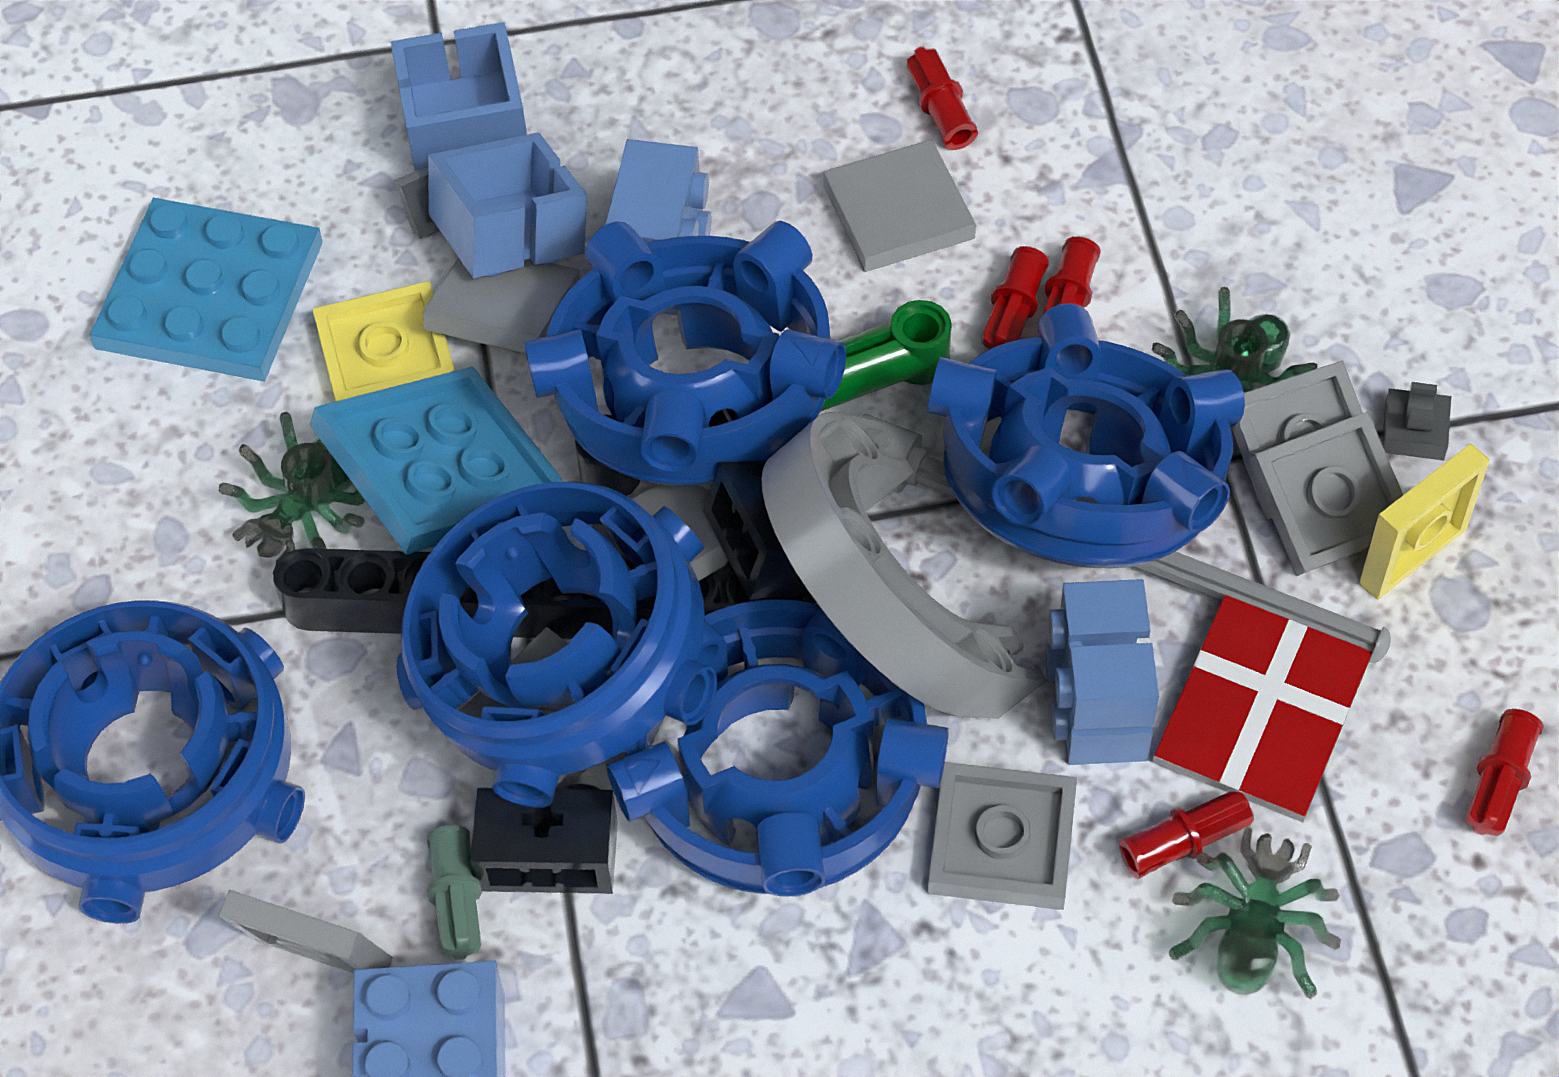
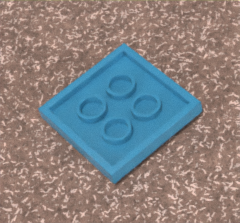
(207, 289)
(430, 452)

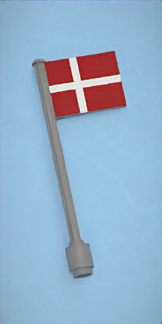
(1264, 685)

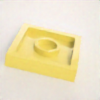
(380, 341)
(1423, 521)

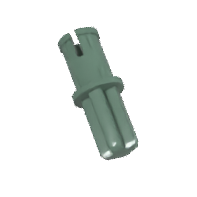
(454, 891)

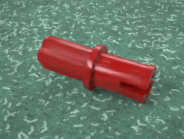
(941, 98)
(1073, 274)
(1015, 298)
(1504, 772)
(1185, 833)

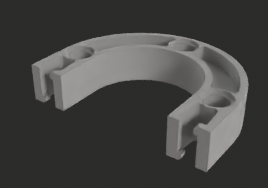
(818, 508)

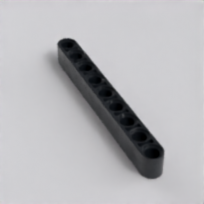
(345, 574)

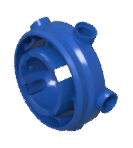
(723, 300)
(1152, 449)
(89, 676)
(600, 684)
(797, 814)

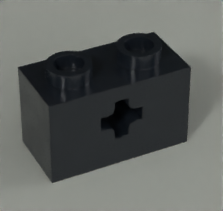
(746, 533)
(575, 856)

